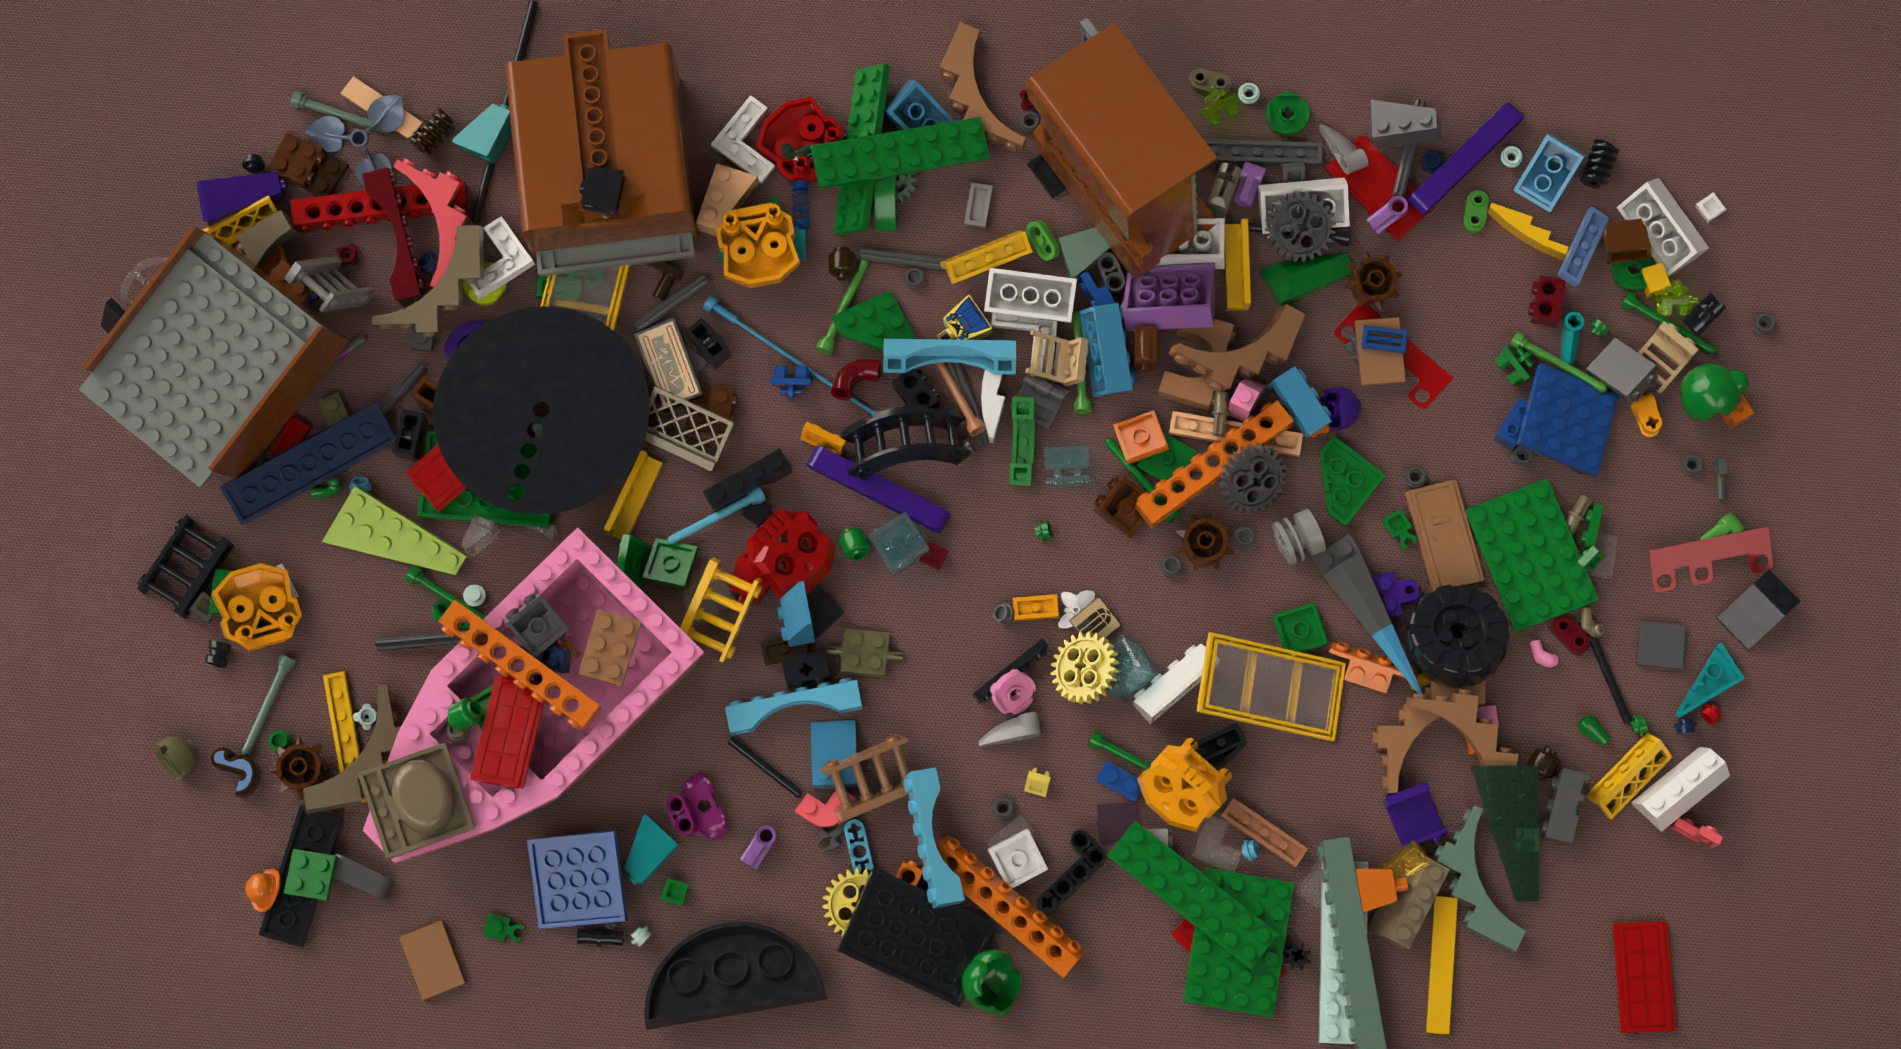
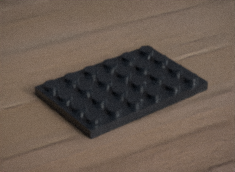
(911, 940)

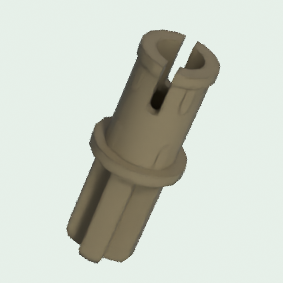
(1220, 413)
(1578, 512)

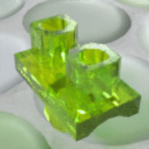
(1229, 103)
(1675, 297)

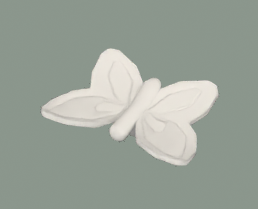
(1074, 605)

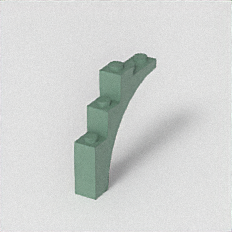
(1485, 918)

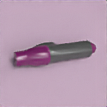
(352, 346)

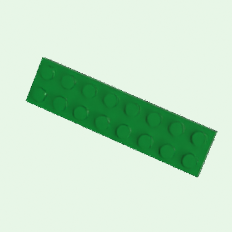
(864, 120)
(899, 153)
(1192, 895)

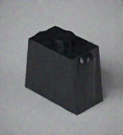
(602, 190)

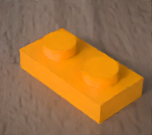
(816, 436)
(1035, 607)

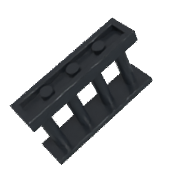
(219, 549)

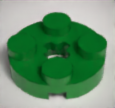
(1279, 123)
(1628, 281)

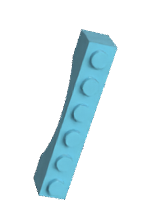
(991, 355)
(747, 716)
(943, 883)

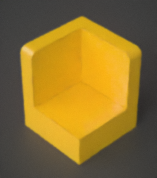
(1655, 279)

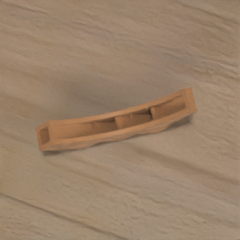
(965, 96)
(1271, 345)
(1462, 714)
(1397, 739)

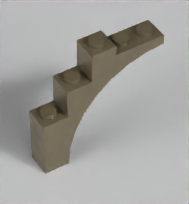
(265, 237)
(426, 314)
(344, 788)

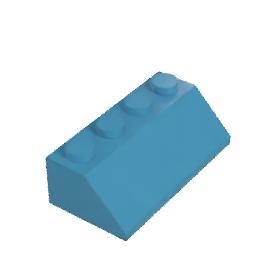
(1107, 350)

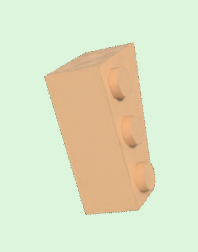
(726, 192)

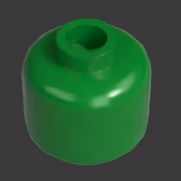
(854, 544)
(464, 714)

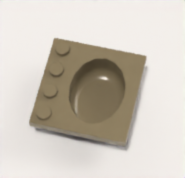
(416, 801)

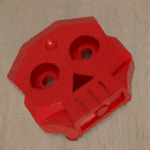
(791, 126)
(800, 563)

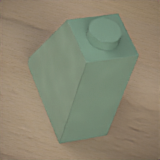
(1082, 251)

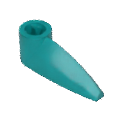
(1570, 337)

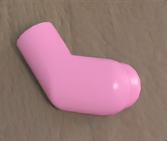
(1541, 657)

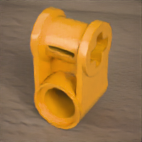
(1646, 411)

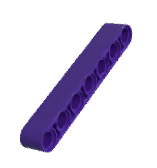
(1465, 158)
(879, 490)

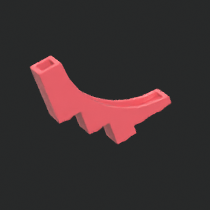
(440, 195)

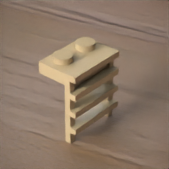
(1674, 347)
(1068, 363)

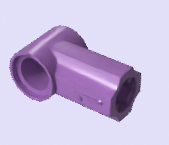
(1249, 180)
(1386, 215)
(758, 849)

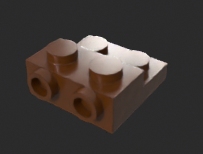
(297, 160)
(718, 400)
(1119, 505)

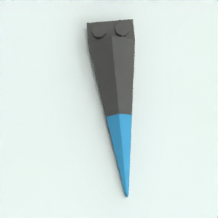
(1350, 578)

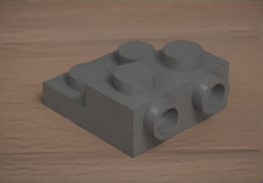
(535, 624)

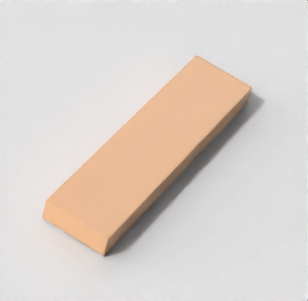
(364, 96)

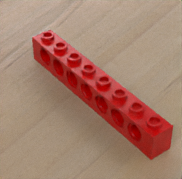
(304, 208)

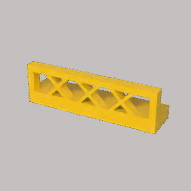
(230, 233)
(987, 256)
(1237, 266)
(633, 496)
(1628, 771)

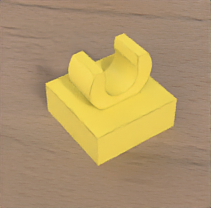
(1037, 783)

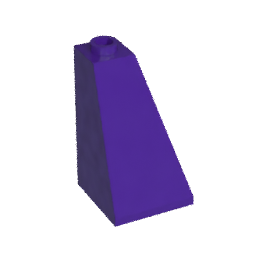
(229, 195)

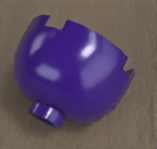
(1342, 405)

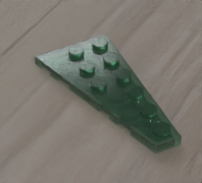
(1512, 813)

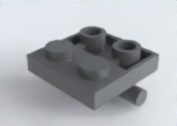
(1047, 396)

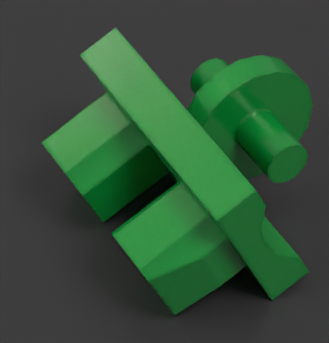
(1508, 357)

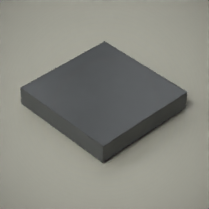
(1661, 645)

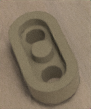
(1210, 80)

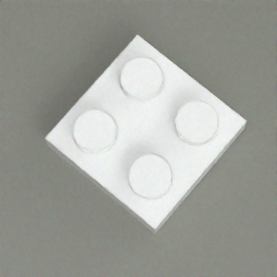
(1017, 858)

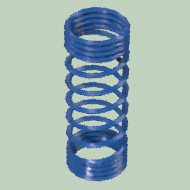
(801, 187)

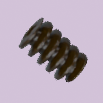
(432, 132)

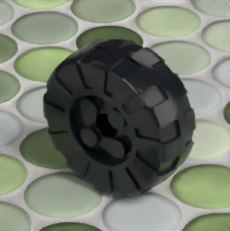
(1457, 635)

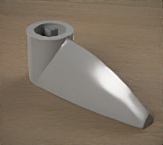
(1344, 151)
(1016, 729)

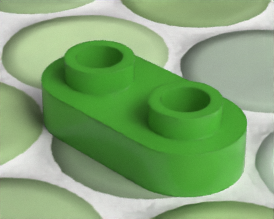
(1475, 210)
(1043, 240)

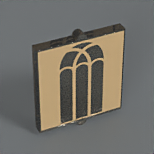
(1096, 619)

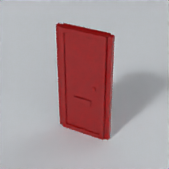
(1375, 185)
(435, 479)
(507, 735)
(1644, 977)

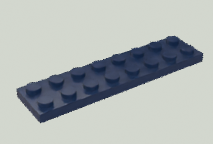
(308, 463)

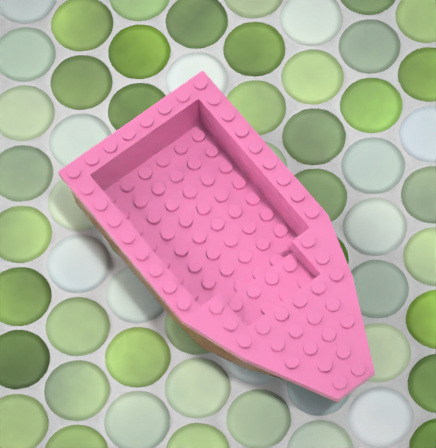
(575, 584)

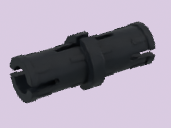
(600, 937)

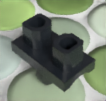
(1704, 314)

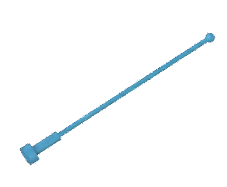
(712, 304)

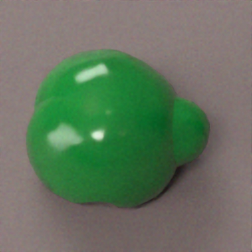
(1712, 390)
(992, 982)

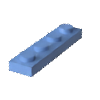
(1583, 246)

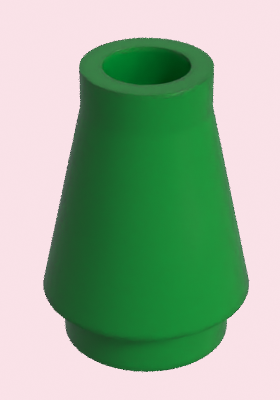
(1592, 729)

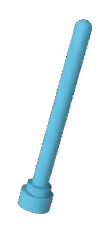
(753, 497)

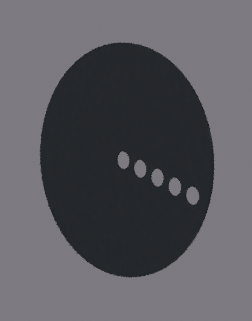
(552, 358)

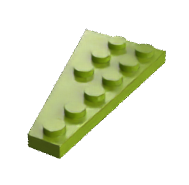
(380, 530)

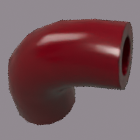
(852, 374)

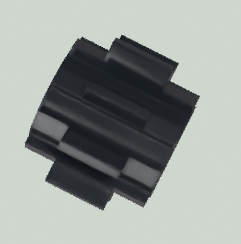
(1290, 959)

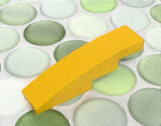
(1519, 225)

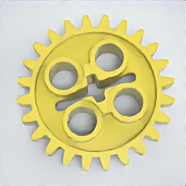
(1085, 667)
(838, 898)

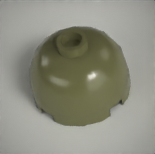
(177, 755)

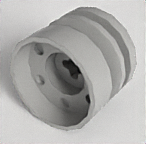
(1302, 535)

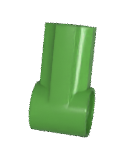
(1727, 525)

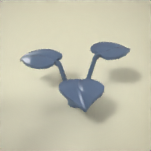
(329, 132)

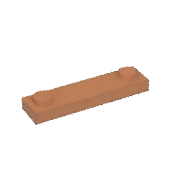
(1264, 832)

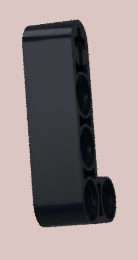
(1068, 876)

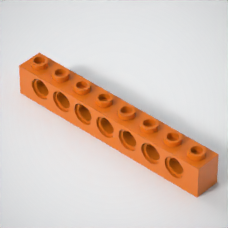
(1155, 514)
(458, 614)
(1010, 917)

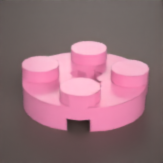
(1005, 685)

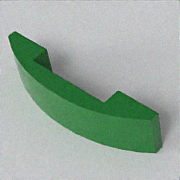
(885, 204)
(1023, 441)

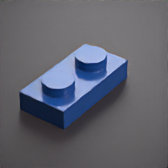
(1119, 781)

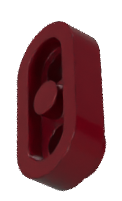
(1568, 636)

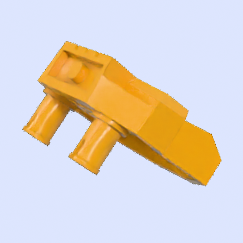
(760, 263)
(251, 590)
(1192, 786)

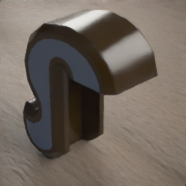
(223, 759)

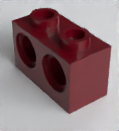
(1552, 302)

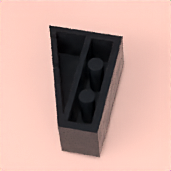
(1221, 746)

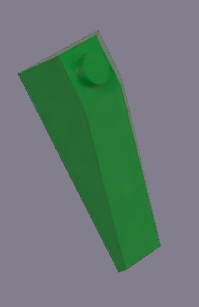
(1296, 280)

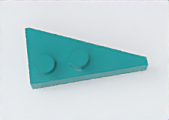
(1715, 677)

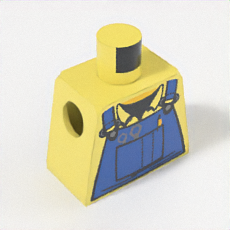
(965, 322)

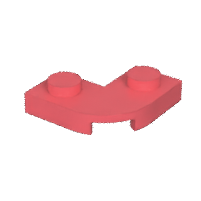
(819, 813)
(1705, 834)

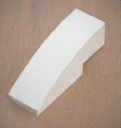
(991, 403)

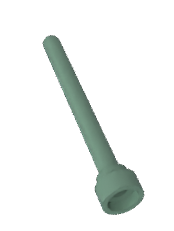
(299, 101)
(285, 665)

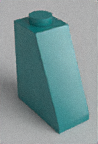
(486, 134)
(649, 851)

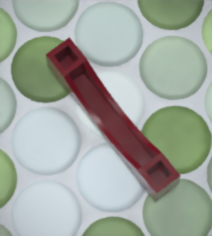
(404, 279)

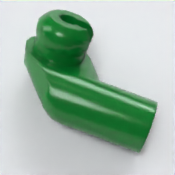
(326, 492)

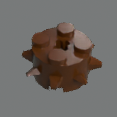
(1376, 269)
(1209, 531)
(291, 760)

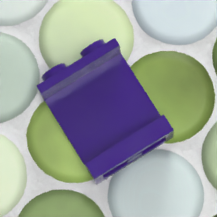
(1414, 816)

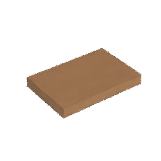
(1379, 366)
(432, 960)

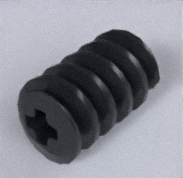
(1598, 164)

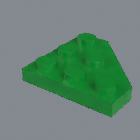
(873, 322)
(1346, 480)

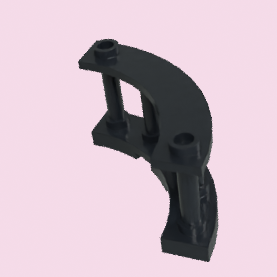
(901, 418)

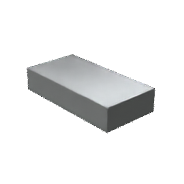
(978, 205)

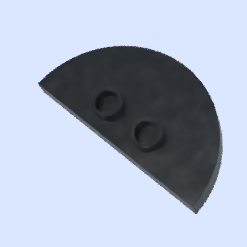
(730, 973)

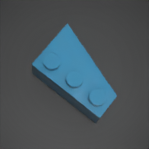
(1301, 401)

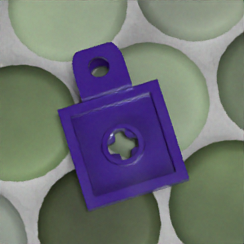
(1395, 593)

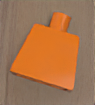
(1378, 887)

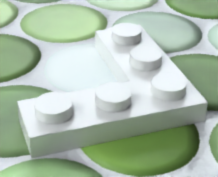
(731, 138)
(513, 263)
(1027, 324)

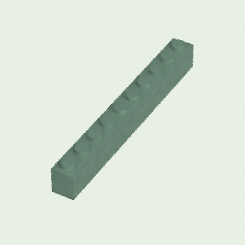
(1351, 944)

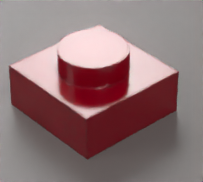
(934, 556)

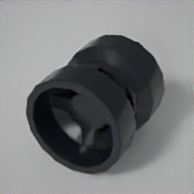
(218, 652)

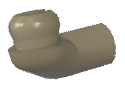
(1588, 625)

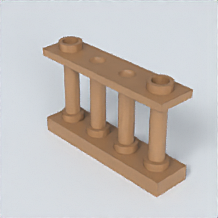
(867, 799)

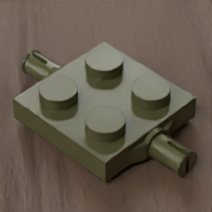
(865, 652)

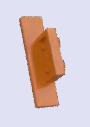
(1366, 668)

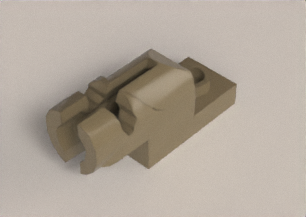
(1222, 192)

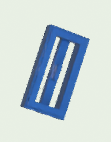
(1365, 337)

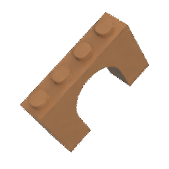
(1193, 390)

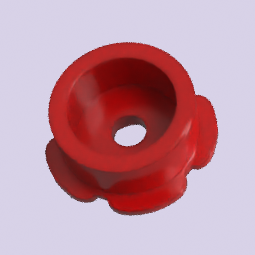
(1711, 714)

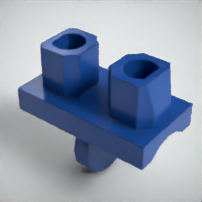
(780, 378)

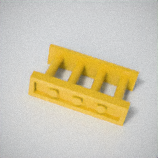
(703, 592)

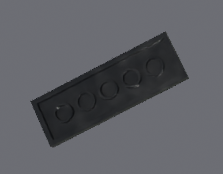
(292, 915)

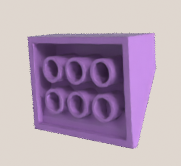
(1171, 297)

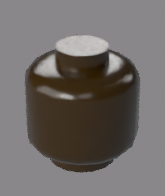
(842, 263)
(1546, 762)

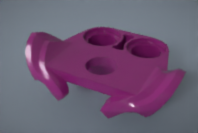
(709, 824)

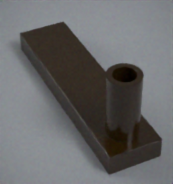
(669, 275)

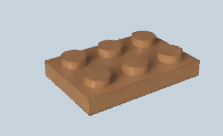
(610, 648)

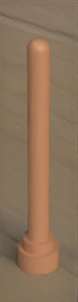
(974, 425)

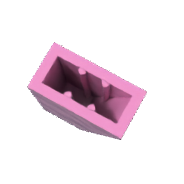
(1245, 399)

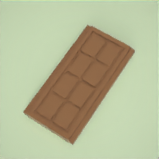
(1444, 535)

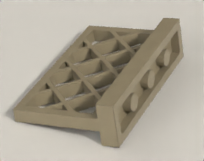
(681, 447)

